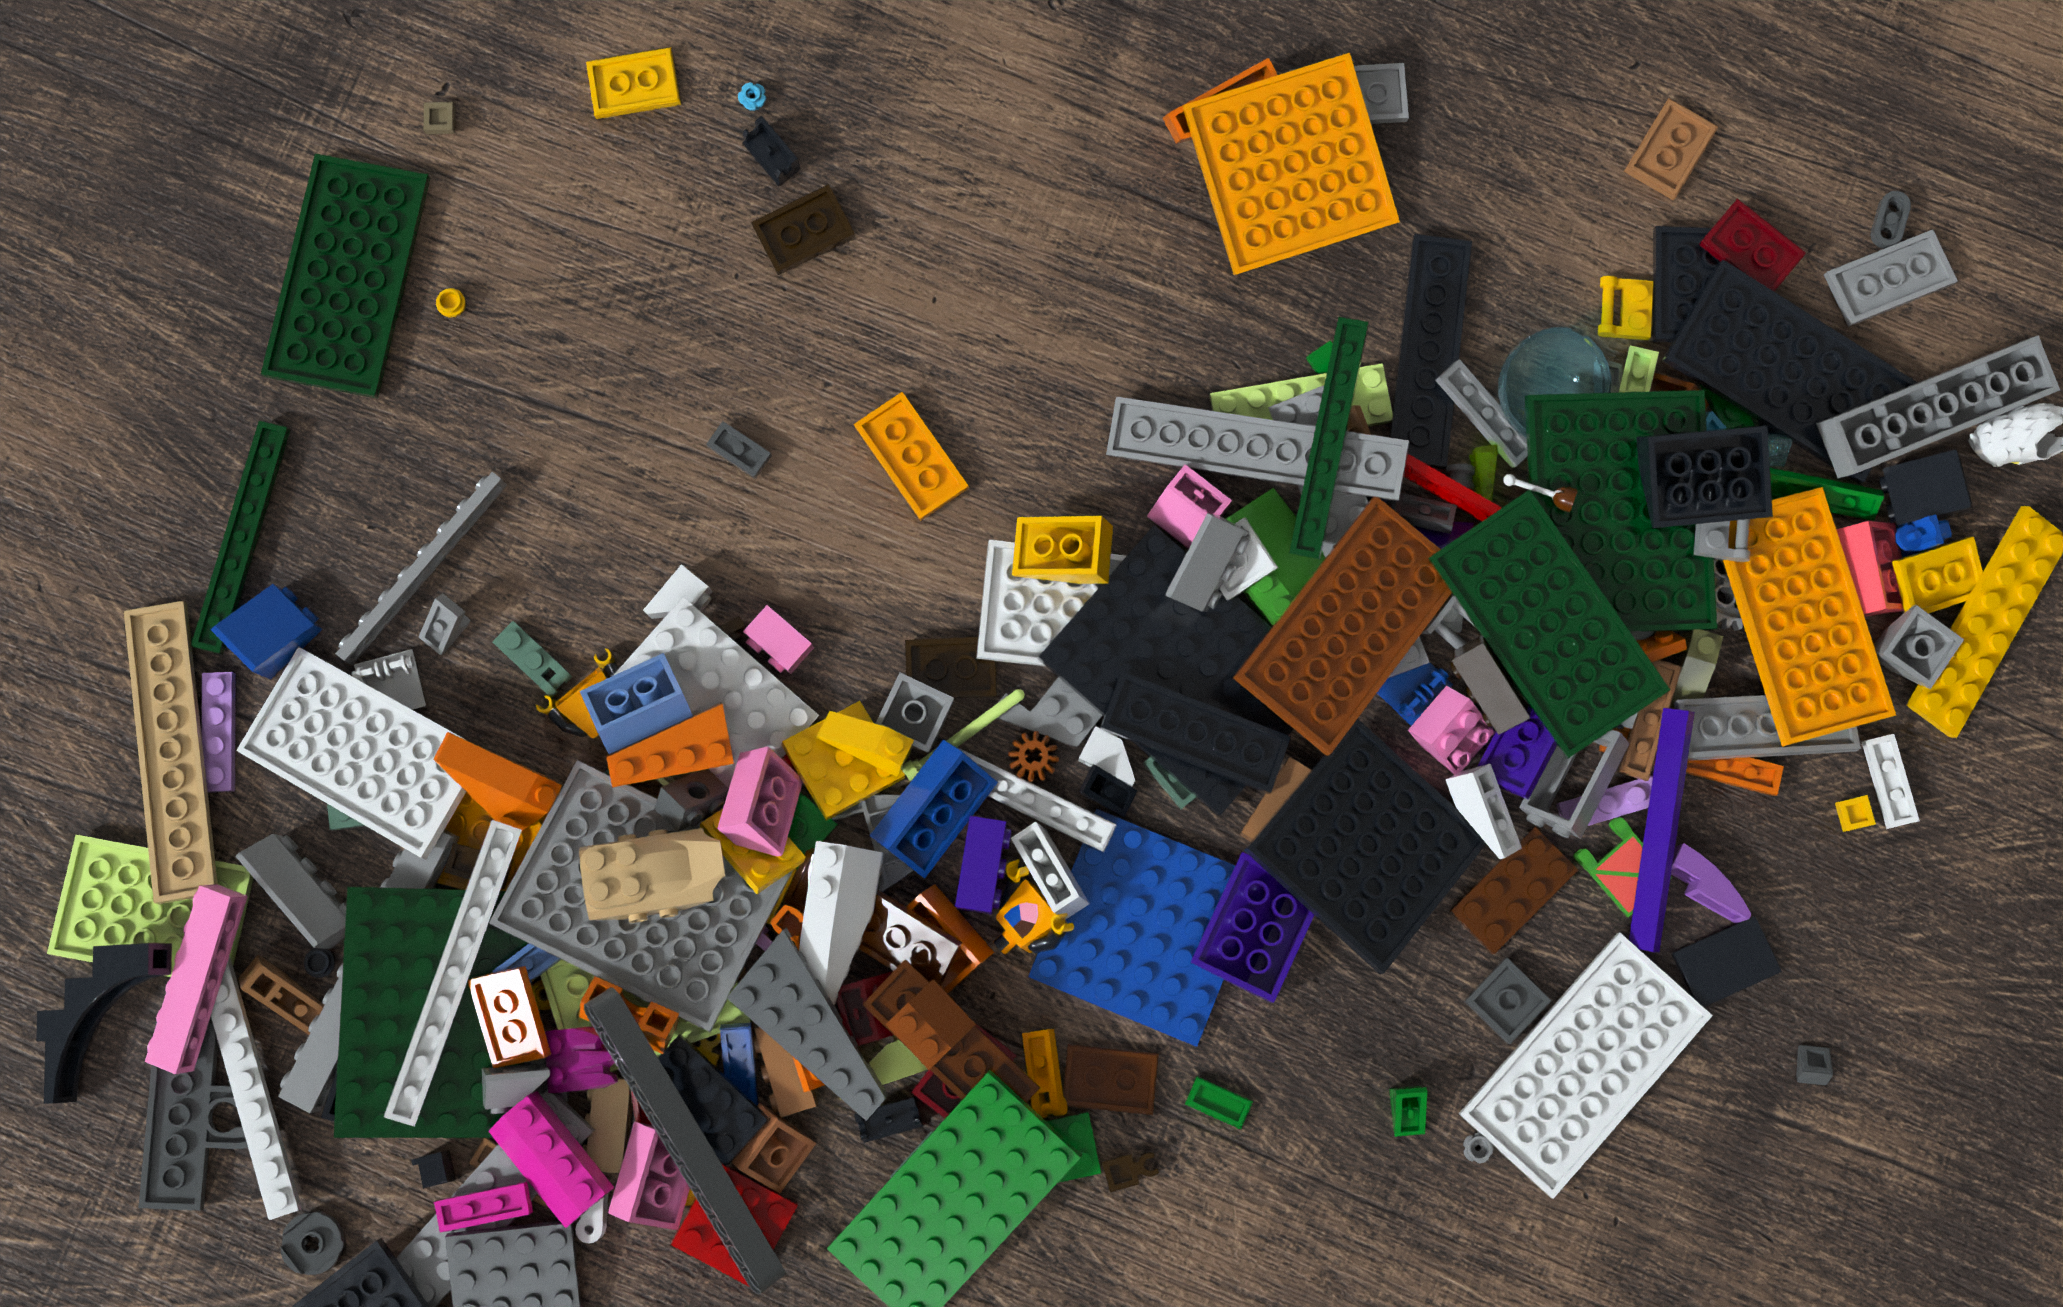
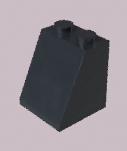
(1927, 488)

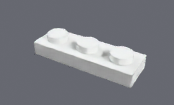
(1890, 781)

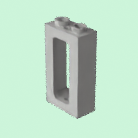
(1554, 774)

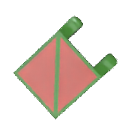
(1619, 868)

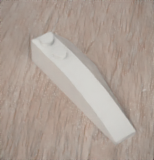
(838, 910)

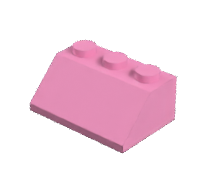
(760, 802)
(649, 1183)

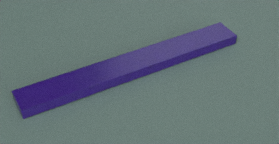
(1661, 829)

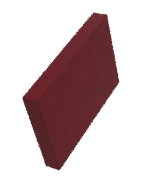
(1752, 246)

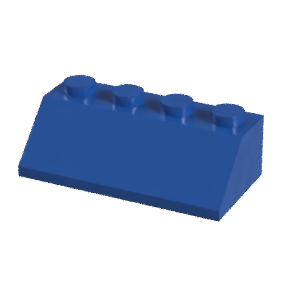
(934, 808)

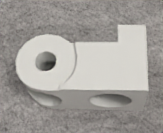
(593, 1222)

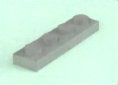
(1483, 412)

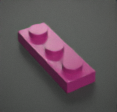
(483, 1207)

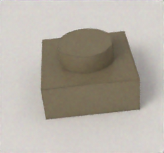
(439, 118)

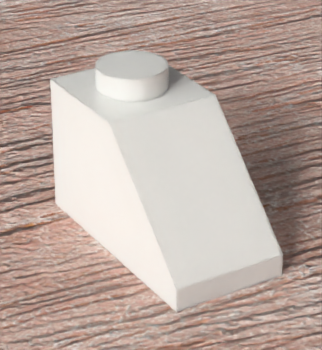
(680, 585)
(1109, 754)

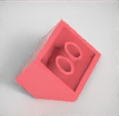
(1869, 555)

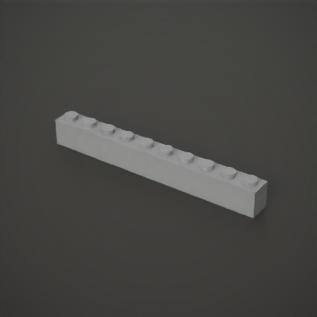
(317, 1059)

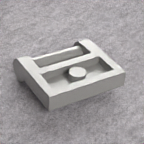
(1713, 538)

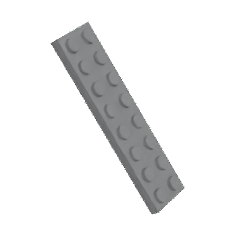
(426, 1255)

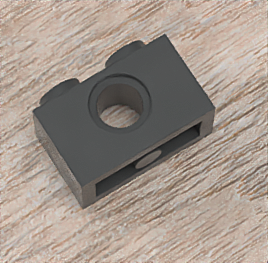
(691, 799)

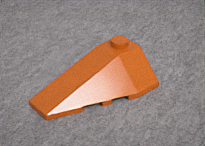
(499, 785)

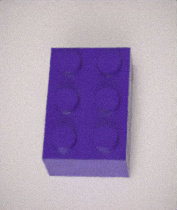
(982, 865)

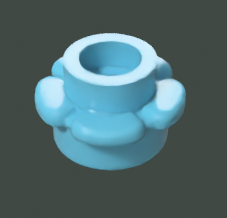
(752, 103)

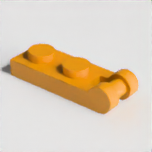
(1044, 1070)

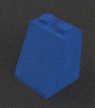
(268, 630)

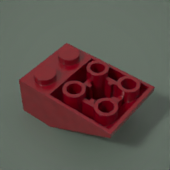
(856, 1018)

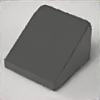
(1814, 1065)

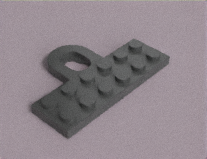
(183, 1131)

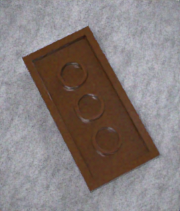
(1513, 891)

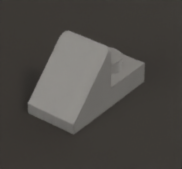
(443, 624)

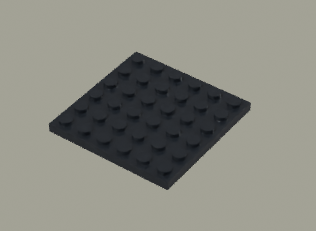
(1367, 846)

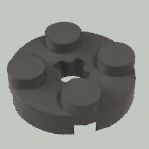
(295, 1240)

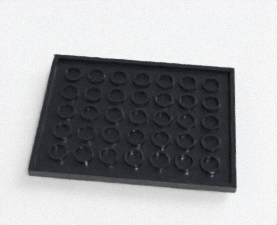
(1165, 642)

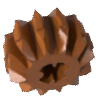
(1032, 746)

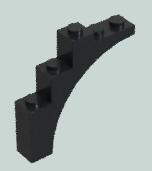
(85, 1003)

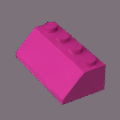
(550, 1158)

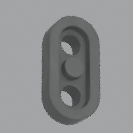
(1890, 222)

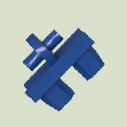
(1922, 535)

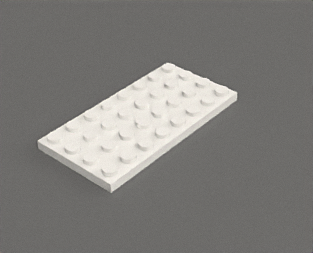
(356, 752)
(1585, 1065)

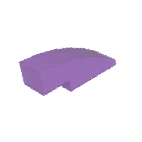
(1708, 884)

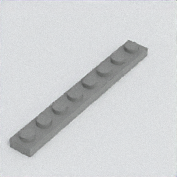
(414, 576)

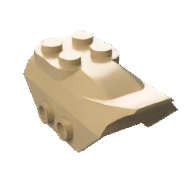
(650, 874)

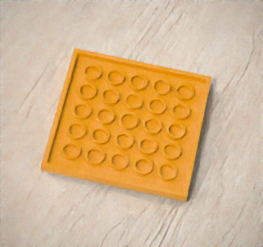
(1291, 163)

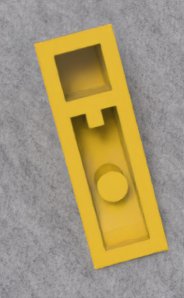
(867, 741)

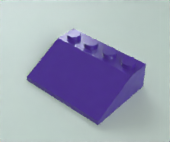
(1253, 932)

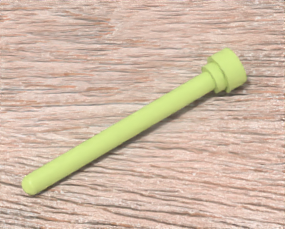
(912, 768)

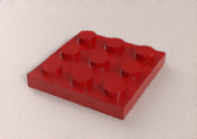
(701, 1241)

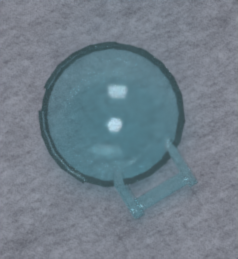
(1550, 364)

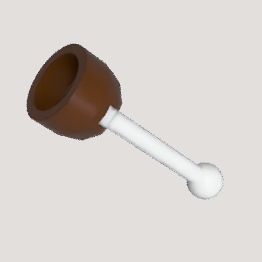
(1562, 497)

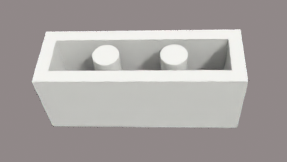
(1049, 870)

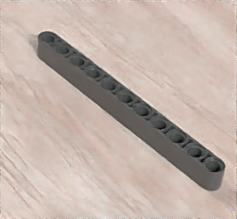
(684, 1140)

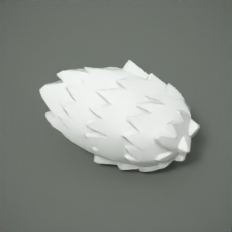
(2019, 435)

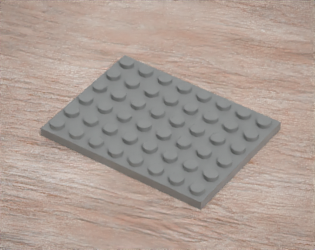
(672, 961)

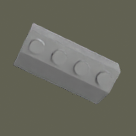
(297, 889)

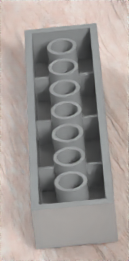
(1938, 407)

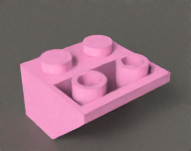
(1186, 504)
(1451, 730)

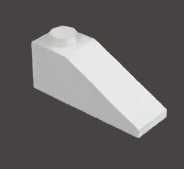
(1483, 806)

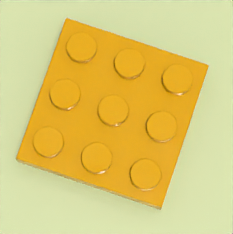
(832, 775)

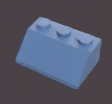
(636, 703)

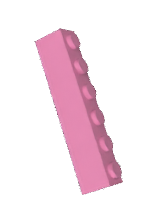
(195, 978)

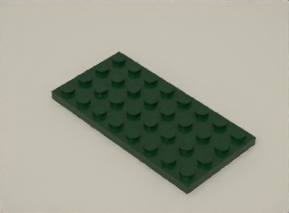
(346, 276)
(1549, 624)

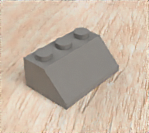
(1208, 563)

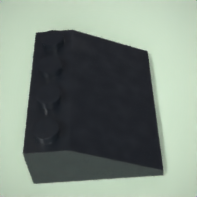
(1706, 476)

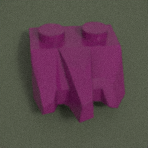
(578, 1061)

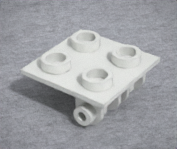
(393, 676)

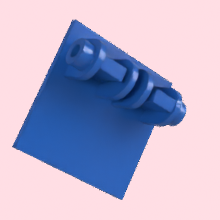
(1414, 690)

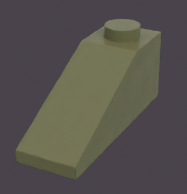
(1697, 664)

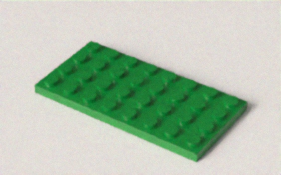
(955, 1198)

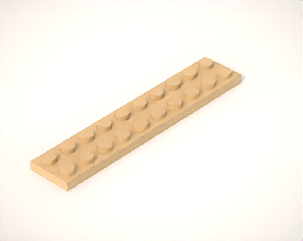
(170, 751)

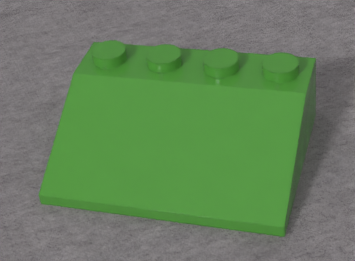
(1275, 528)

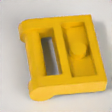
(1634, 308)

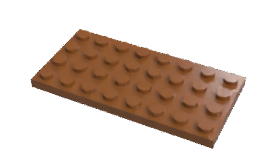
(1347, 627)

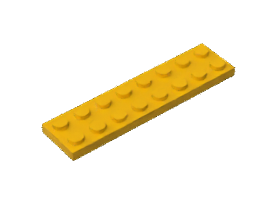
(1991, 619)

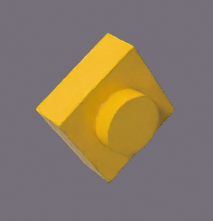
(1855, 813)

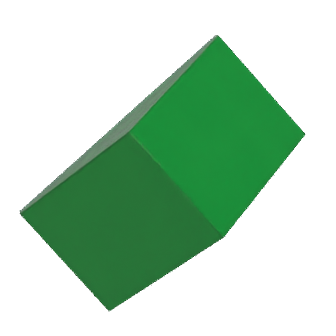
(1408, 1110)

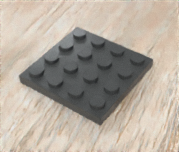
(514, 1266)

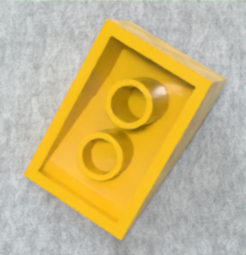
(1063, 549)

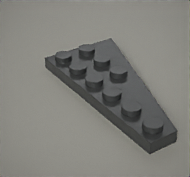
(801, 1018)

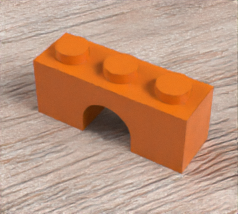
(655, 1021)

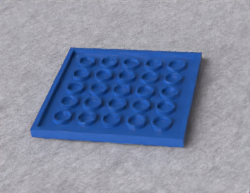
(1141, 931)

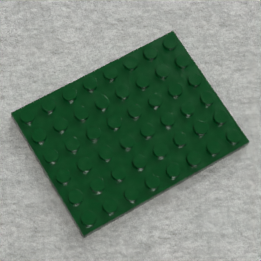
(1592, 447)
(388, 969)

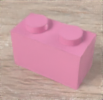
(778, 640)

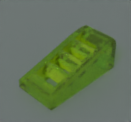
(1484, 460)

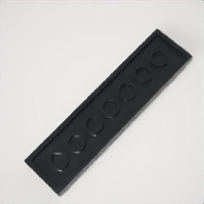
(1430, 345)

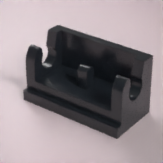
(771, 152)
(890, 1120)

